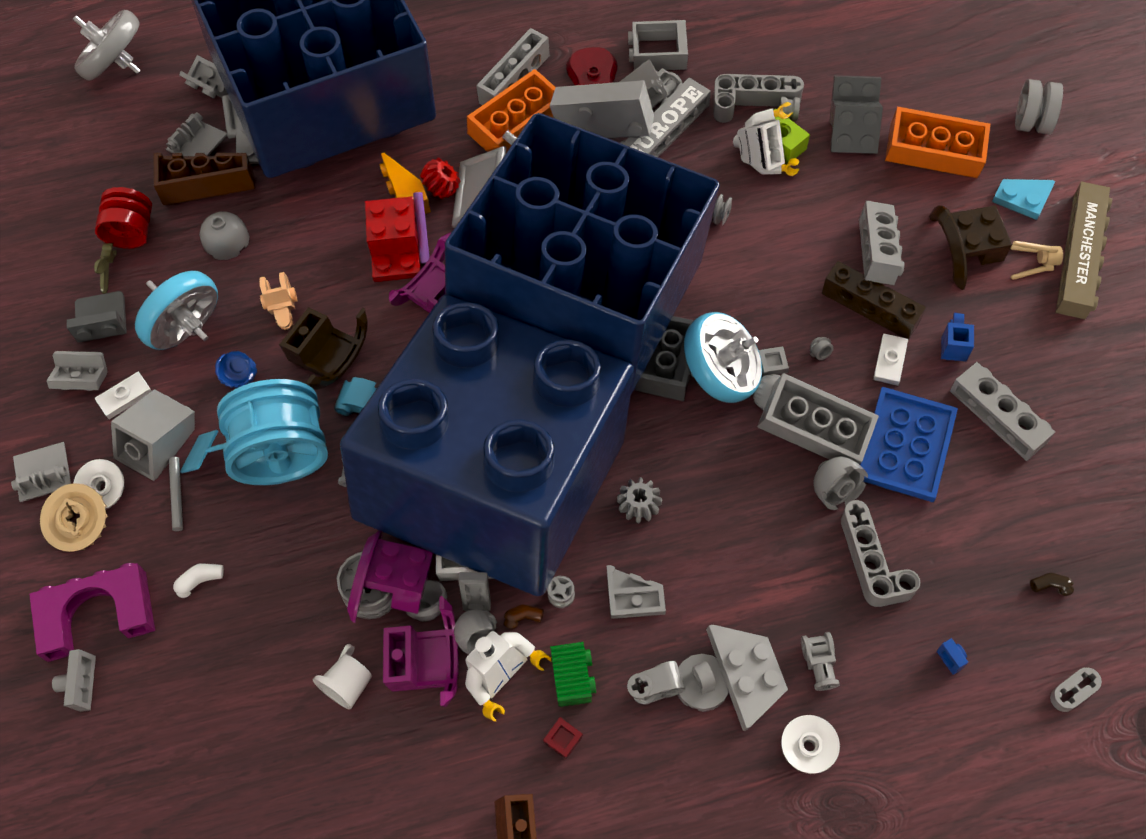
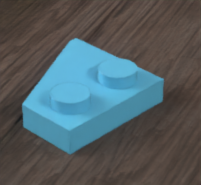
(1024, 195)

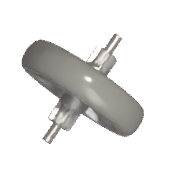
(106, 45)

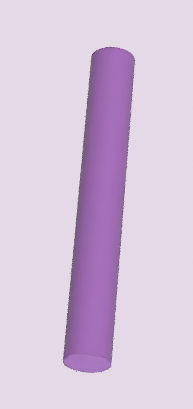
(421, 227)

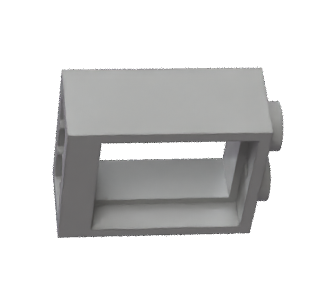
(657, 32)

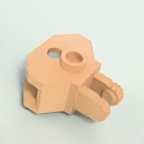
(279, 300)

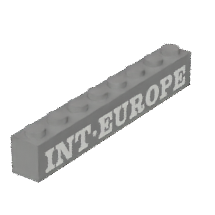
(672, 118)

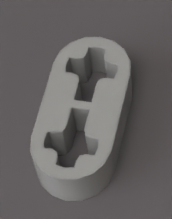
(1072, 684)

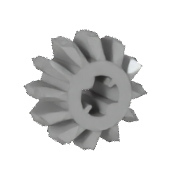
(637, 491)

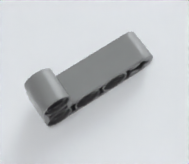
(752, 91)
(873, 553)

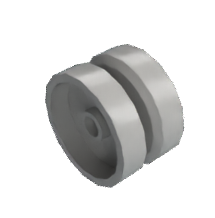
(1039, 106)

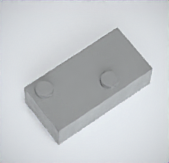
(605, 108)
(817, 420)

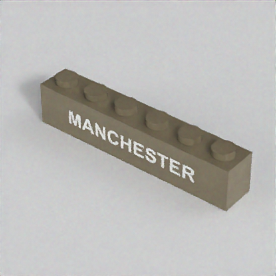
(1083, 251)

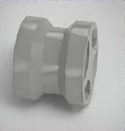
(794, 107)
(559, 586)

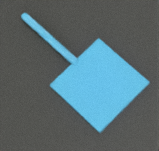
(199, 451)

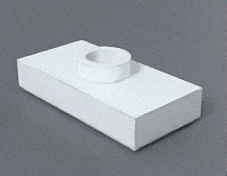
(890, 359)
(123, 395)

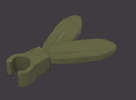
(102, 265)

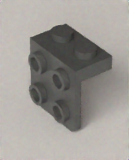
(98, 317)

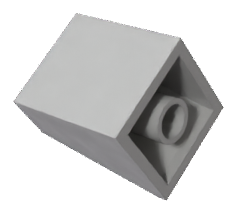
(151, 433)

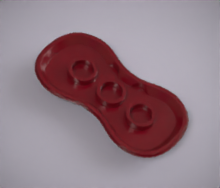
(592, 66)

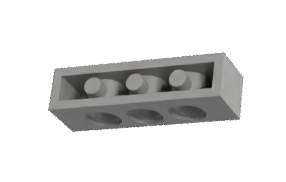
(521, 59)
(880, 243)
(1004, 424)

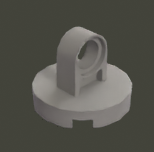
(703, 683)

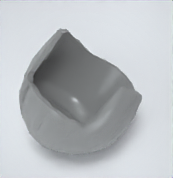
(473, 626)

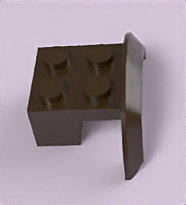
(972, 234)
(322, 348)

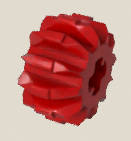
(440, 178)

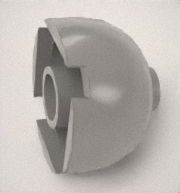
(223, 235)
(839, 481)

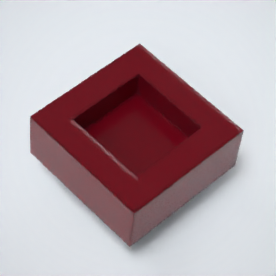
(563, 738)

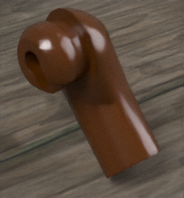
(522, 612)

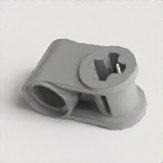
(660, 683)

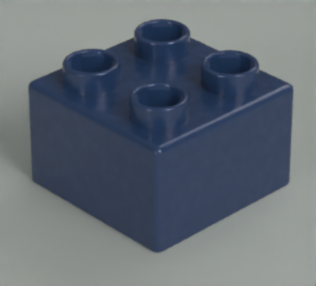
(318, 74)
(583, 239)
(488, 442)

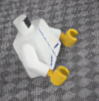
(494, 664)

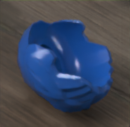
(235, 369)

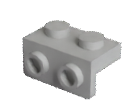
(204, 74)
(77, 370)

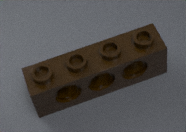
(873, 300)

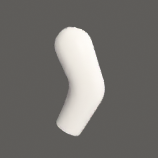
(196, 575)

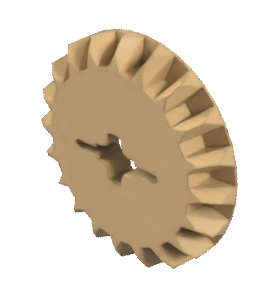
(59, 509)

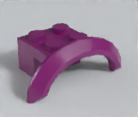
(428, 284)
(391, 569)
(422, 658)

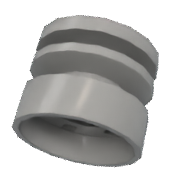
(372, 604)

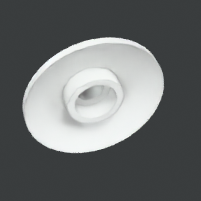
(101, 471)
(820, 734)

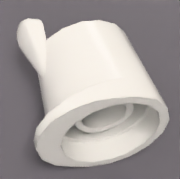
(344, 679)

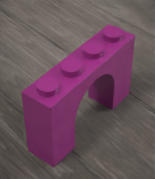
(55, 605)

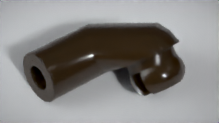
(1051, 579)

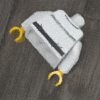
(762, 143)

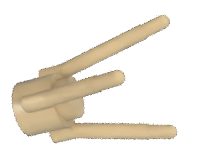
(1046, 255)

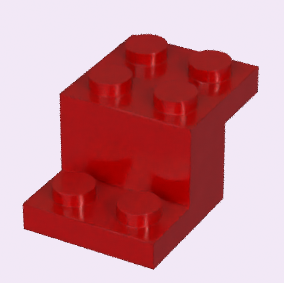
(392, 238)

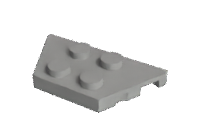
(748, 671)

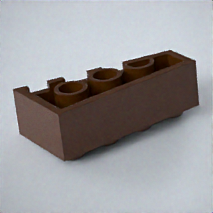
(201, 176)

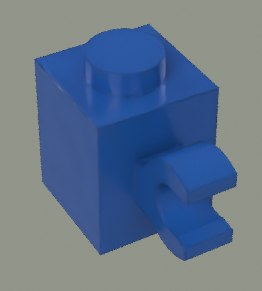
(957, 339)

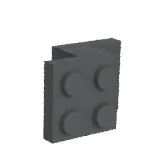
(855, 114)

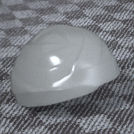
(430, 602)

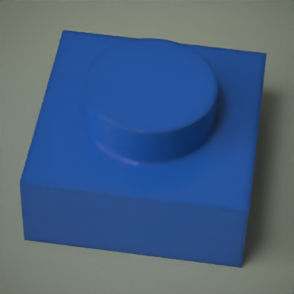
(953, 656)

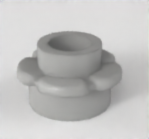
(821, 348)

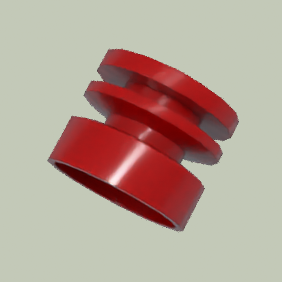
(123, 217)

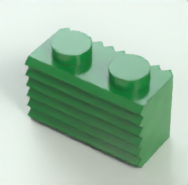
(571, 674)

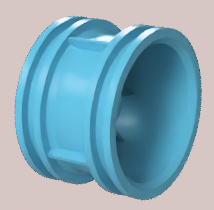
(271, 432)

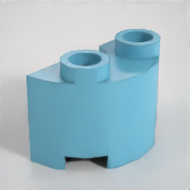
(354, 395)

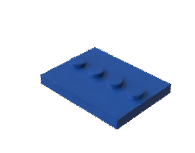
(909, 444)

